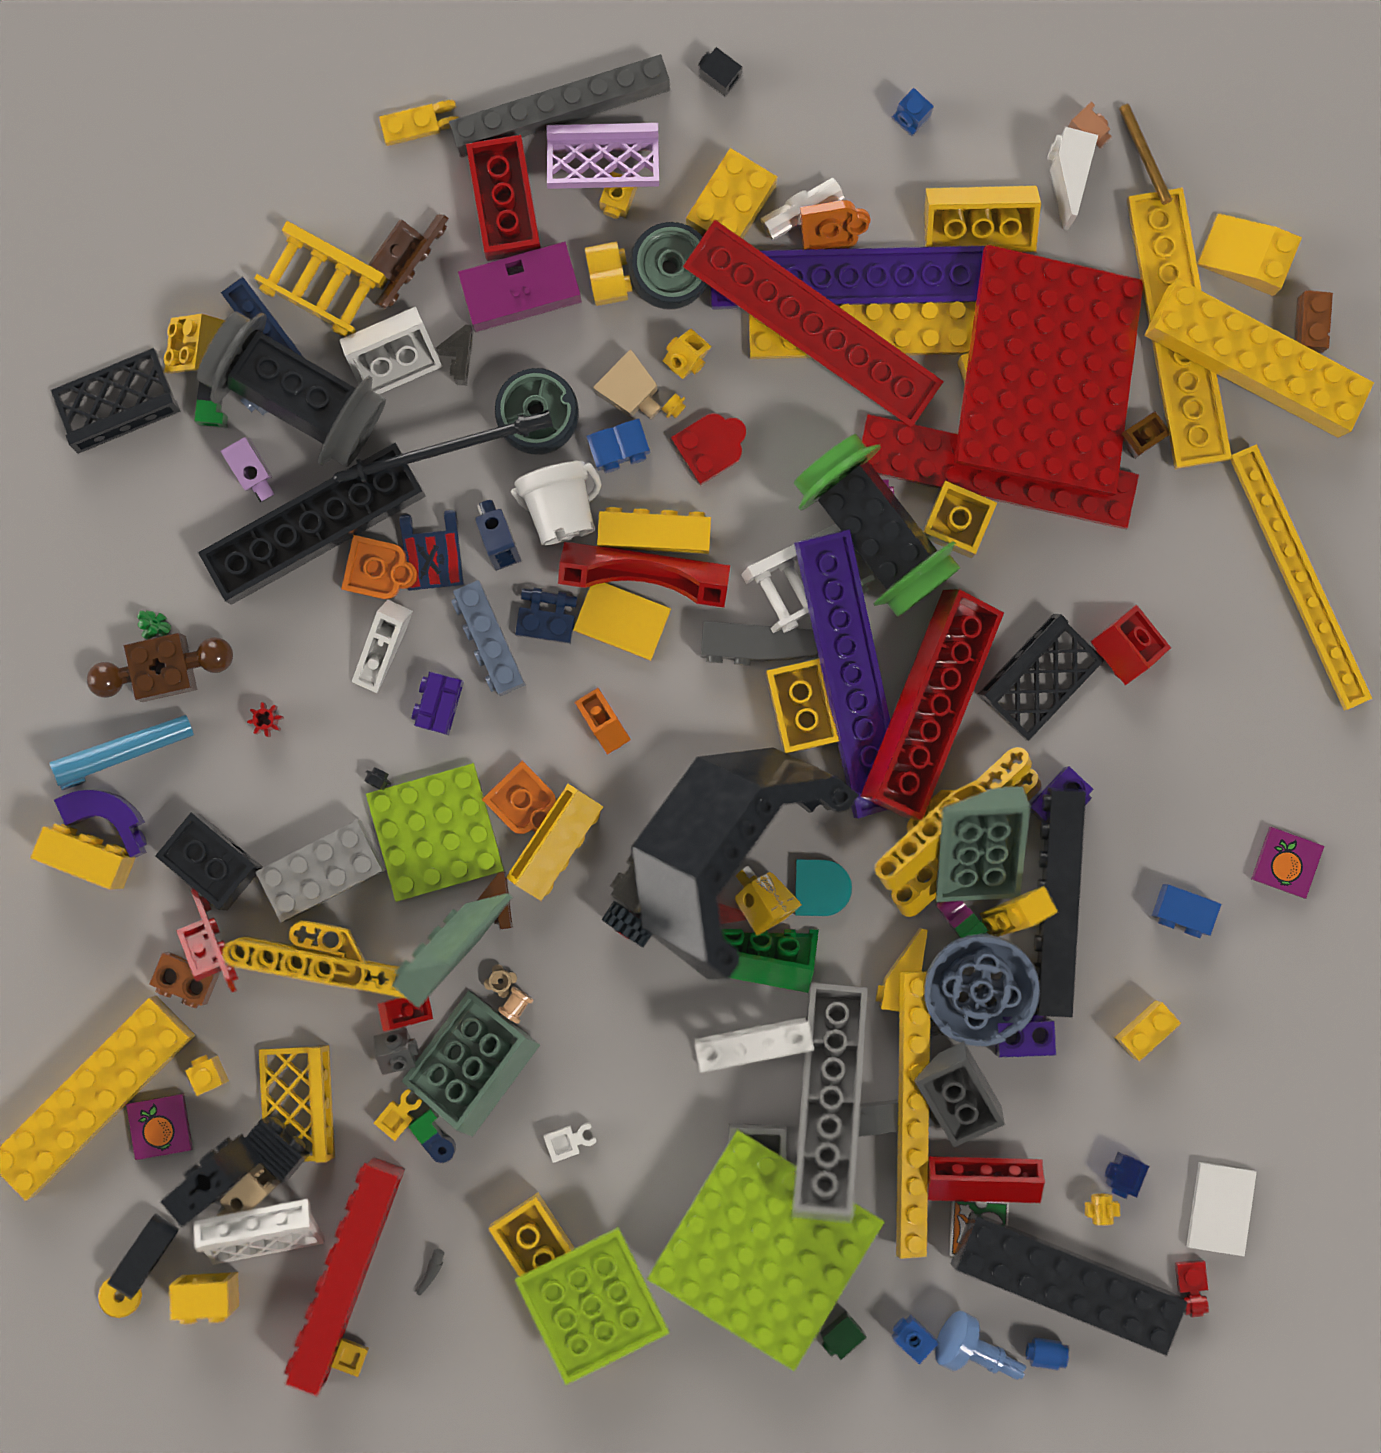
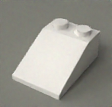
(1069, 170)

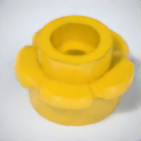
(674, 406)

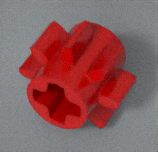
(273, 717)

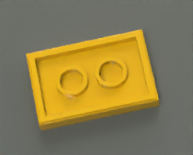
(622, 620)

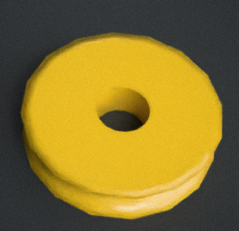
(114, 1307)

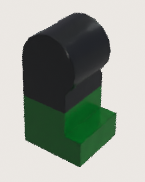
(206, 411)

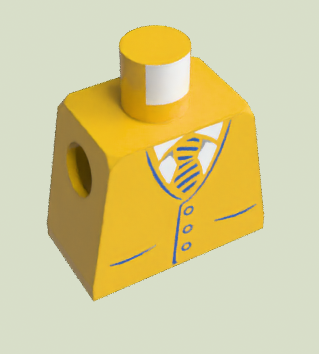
(764, 900)

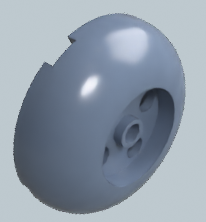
(973, 1020)

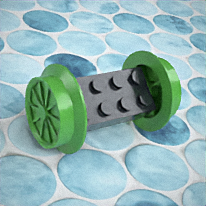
(877, 523)

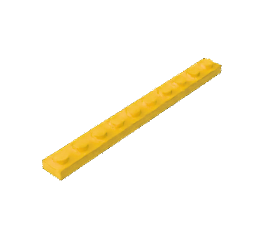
(1300, 577)
(912, 1119)

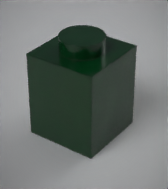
(842, 1336)

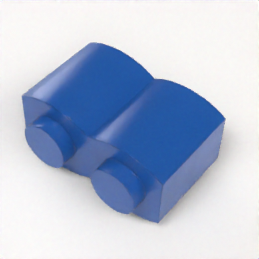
(618, 445)

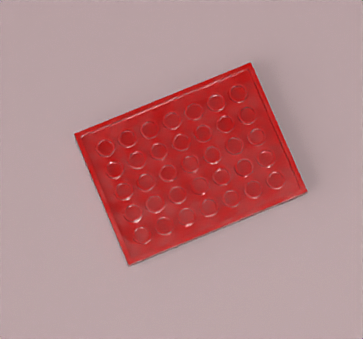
(1049, 371)

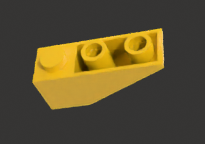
(1018, 912)

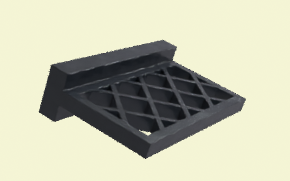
(117, 422)
(1024, 659)

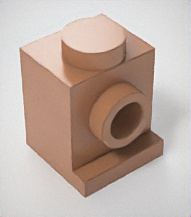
(1092, 123)

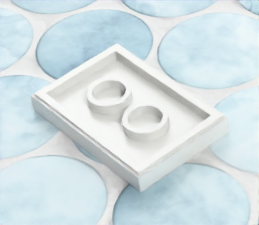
(1221, 1209)

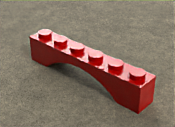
(591, 565)

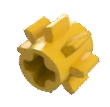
(1102, 1209)

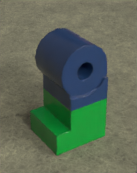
(431, 1137)

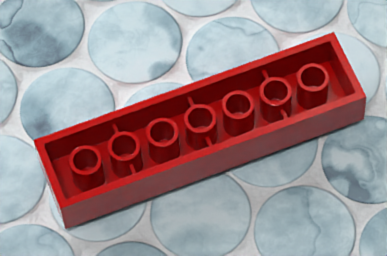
(932, 704)
(345, 1275)

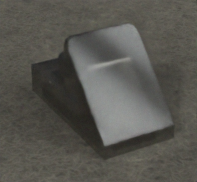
(458, 346)

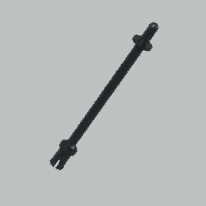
(521, 426)

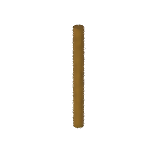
(1145, 154)

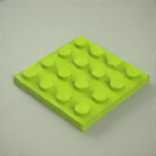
(435, 832)
(592, 1306)

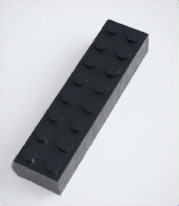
(308, 528)
(1069, 1283)

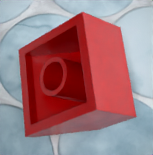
(1130, 645)

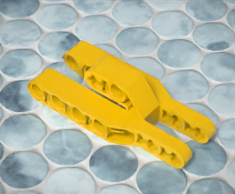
(925, 834)
(345, 959)

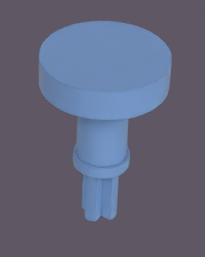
(961, 1342)

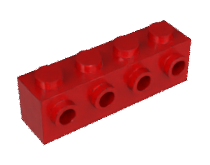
(985, 1179)

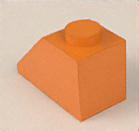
(602, 721)

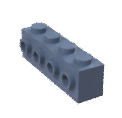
(491, 643)

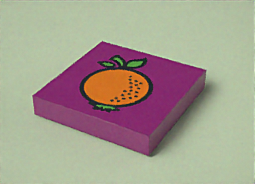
(1287, 862)
(159, 1126)

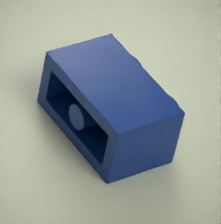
(1186, 910)

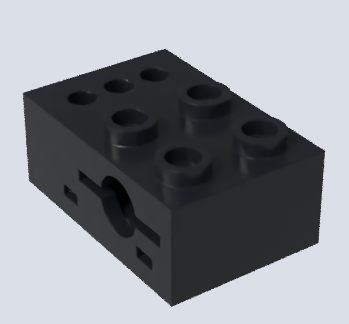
(208, 861)
(212, 1179)

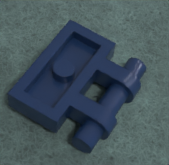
(545, 624)

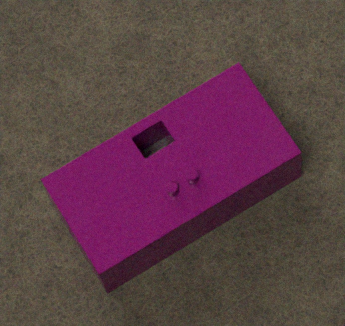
(520, 286)

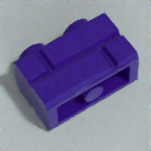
(437, 703)

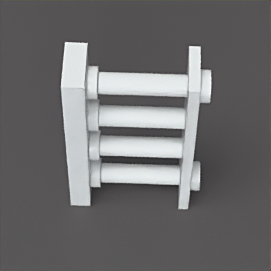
(785, 562)
(753, 1044)

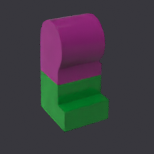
(961, 918)

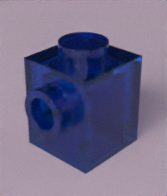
(1126, 1175)

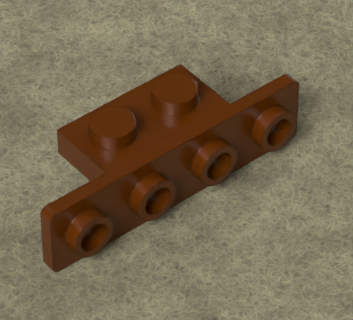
(401, 254)

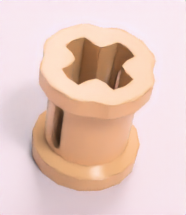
(515, 1005)

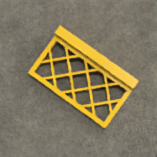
(319, 1095)

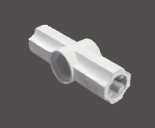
(788, 216)

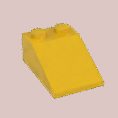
(1249, 252)

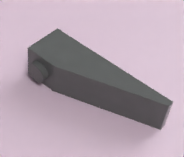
(882, 1118)

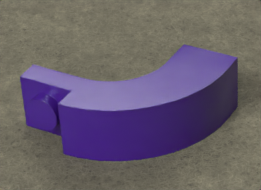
(122, 814)

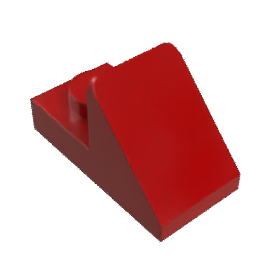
(402, 1012)

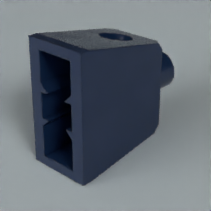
(496, 536)

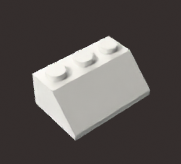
(391, 351)

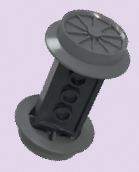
(290, 388)

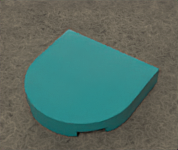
(821, 887)

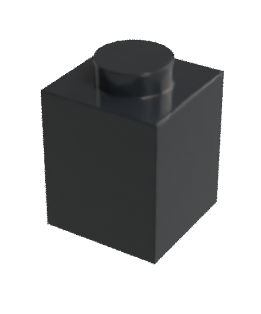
(719, 71)

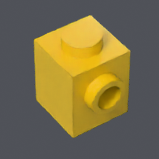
(617, 200)
(206, 1074)

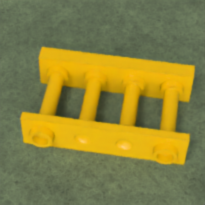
(320, 253)

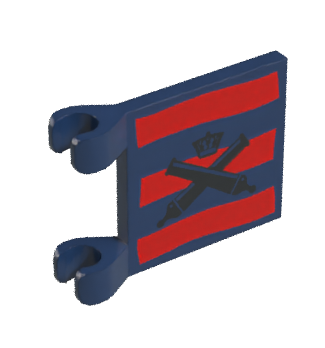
(433, 553)

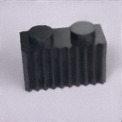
(280, 1151)

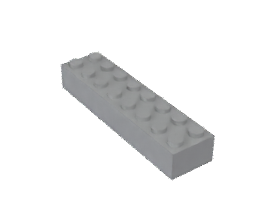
(830, 1103)

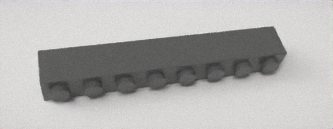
(564, 103)

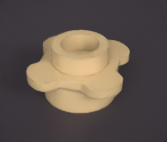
(508, 980)

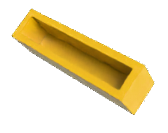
(654, 531)
(554, 842)

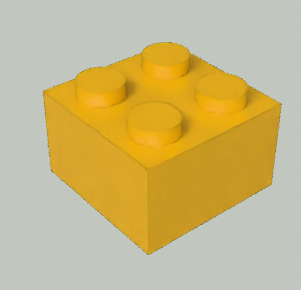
(960, 518)
(204, 1297)

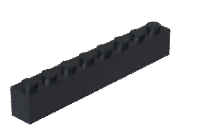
(1062, 880)

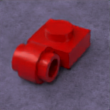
(1193, 1278)

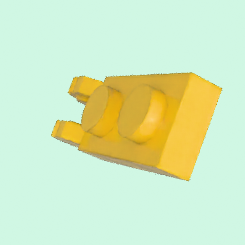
(416, 122)

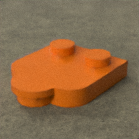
(832, 225)
(377, 569)
(521, 799)

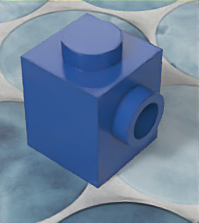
(918, 1347)

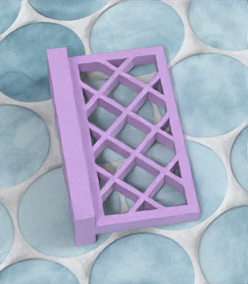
(602, 139)

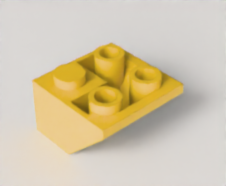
(189, 341)

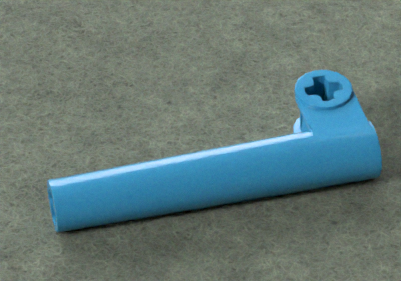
(72, 769)

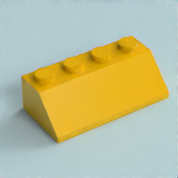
(983, 216)

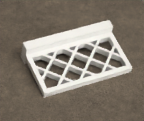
(243, 1233)

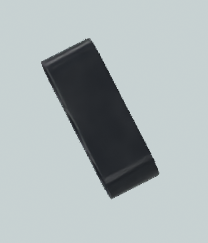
(143, 1256)

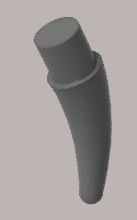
(433, 1269)

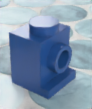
(913, 111)

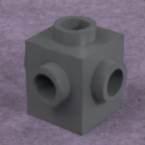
(395, 1051)

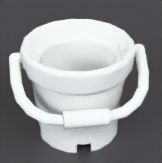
(559, 500)

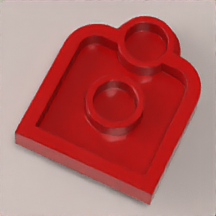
(710, 445)

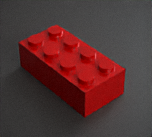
(503, 197)

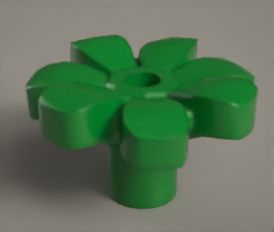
(153, 624)

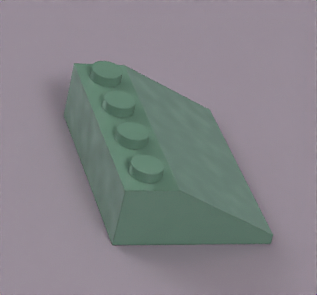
(983, 846)
(447, 947)
(470, 1064)

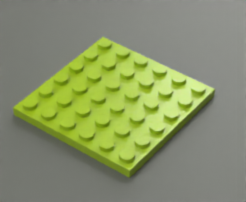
(756, 1264)

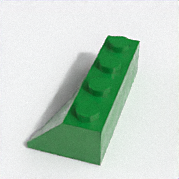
(775, 958)

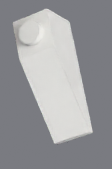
(381, 645)

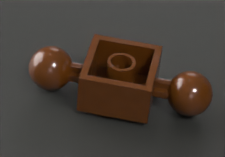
(142, 659)

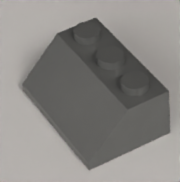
(960, 1095)

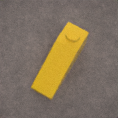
(909, 961)

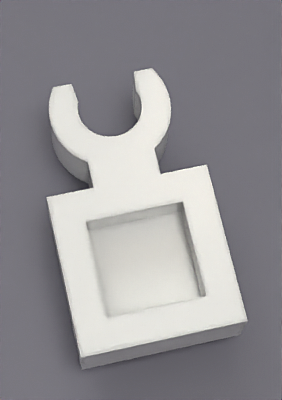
(565, 1143)

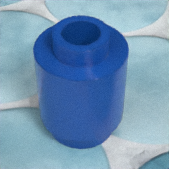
(1047, 1354)

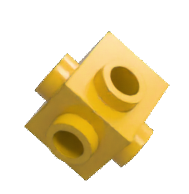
(686, 353)

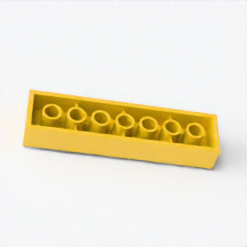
(1259, 358)
(92, 1097)

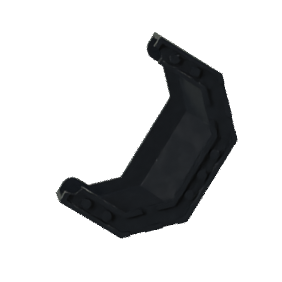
(705, 836)

